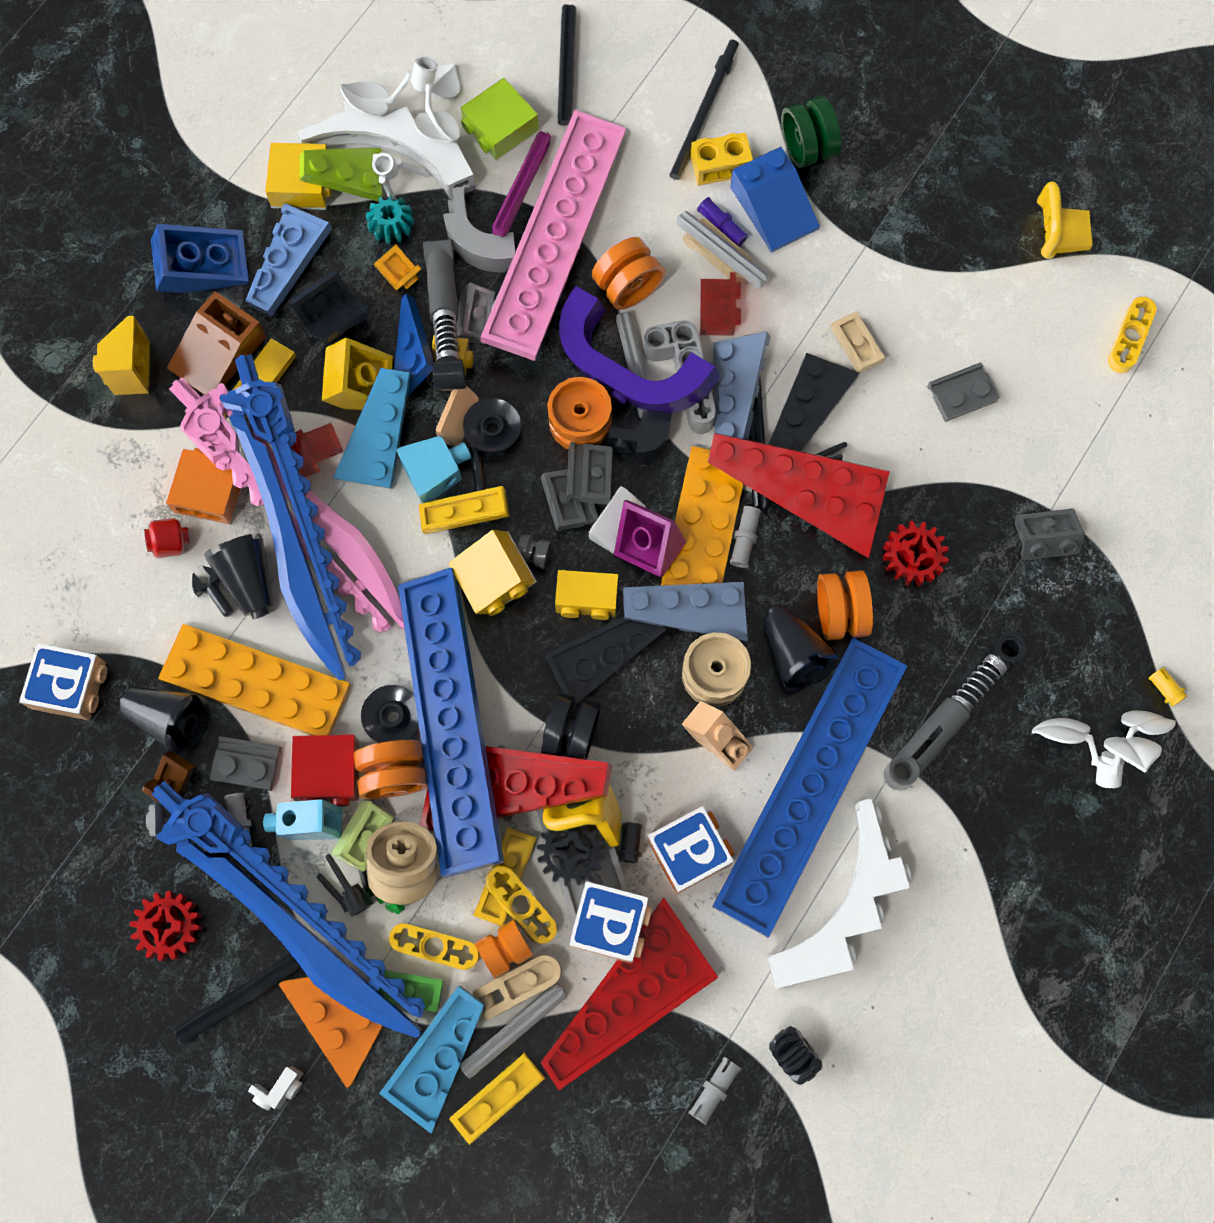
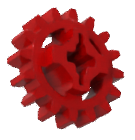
(926, 555)
(165, 939)

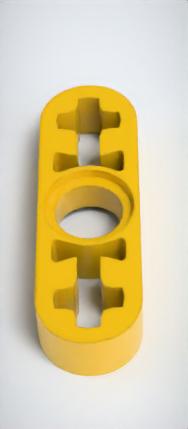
(1122, 342)
(542, 917)
(414, 933)

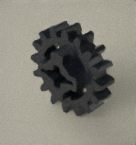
(587, 854)

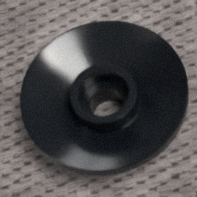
(487, 414)
(384, 702)

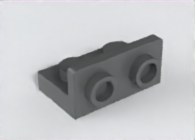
(1049, 534)

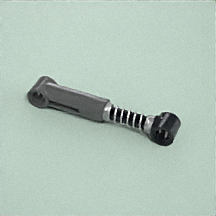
(443, 310)
(953, 713)

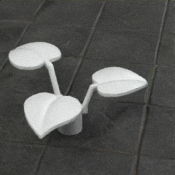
(426, 77)
(1132, 749)

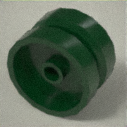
(811, 131)

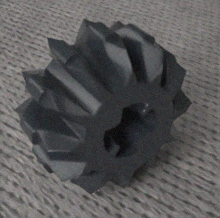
(795, 1055)

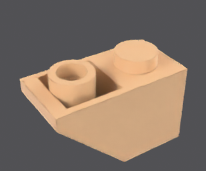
(717, 734)

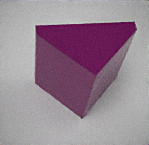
(647, 539)

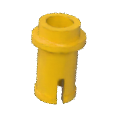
(1168, 687)

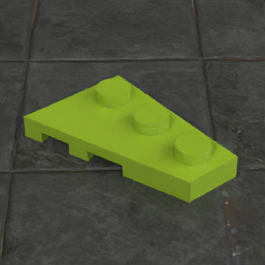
(342, 170)

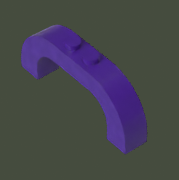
(669, 395)

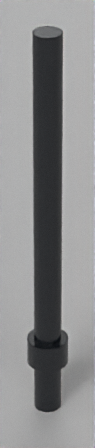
(723, 67)

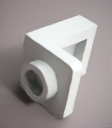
(284, 1088)

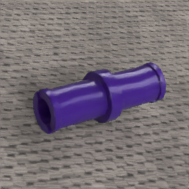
(722, 221)

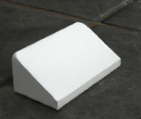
(606, 527)

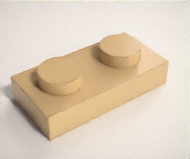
(857, 342)

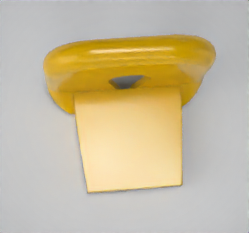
(1065, 228)
(601, 812)

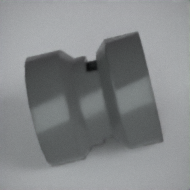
(539, 549)

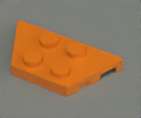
(339, 1032)

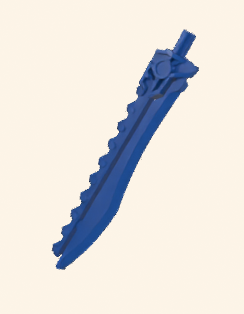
(272, 422)
(219, 832)

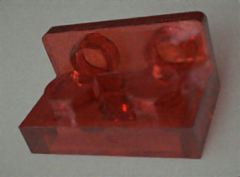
(718, 306)

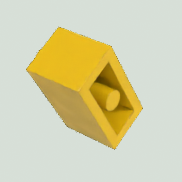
(586, 594)

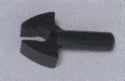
(213, 591)

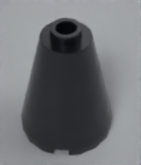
(244, 573)
(797, 649)
(166, 716)

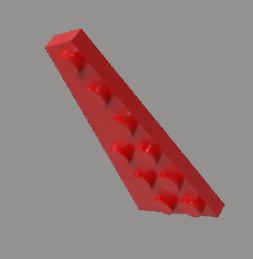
(822, 490)
(537, 782)
(632, 997)

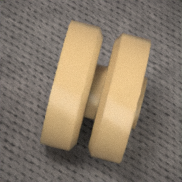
(710, 652)
(401, 862)

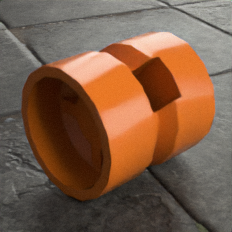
(503, 949)

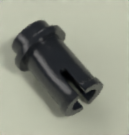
(630, 843)

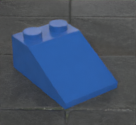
(774, 199)
(197, 258)

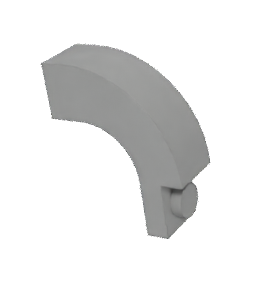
(473, 246)

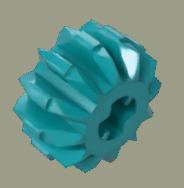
(389, 219)

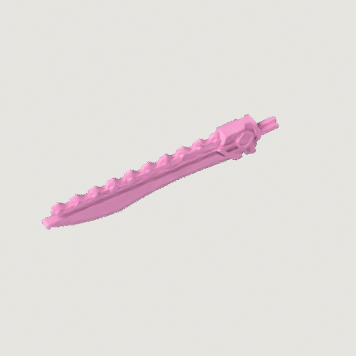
(209, 430)

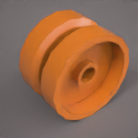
(628, 273)
(579, 412)
(844, 605)
(390, 769)

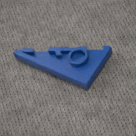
(412, 345)

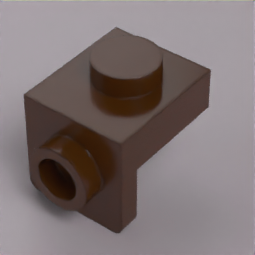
(174, 771)

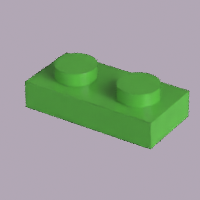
(418, 987)

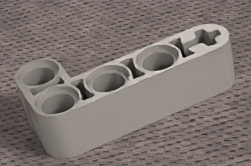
(679, 351)

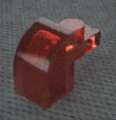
(315, 447)

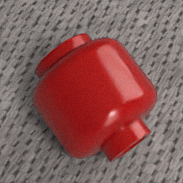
(166, 538)

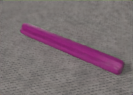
(521, 184)

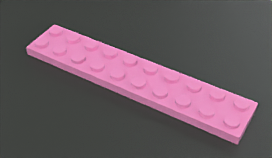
(553, 236)

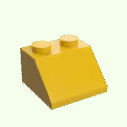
(124, 359)
(351, 373)

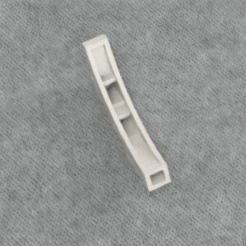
(396, 134)
(874, 877)

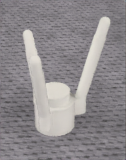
(388, 169)

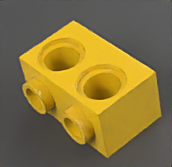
(722, 161)

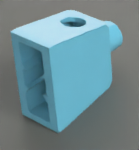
(432, 466)
(305, 820)

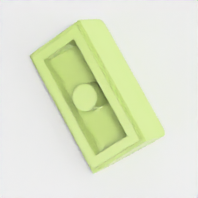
(354, 840)

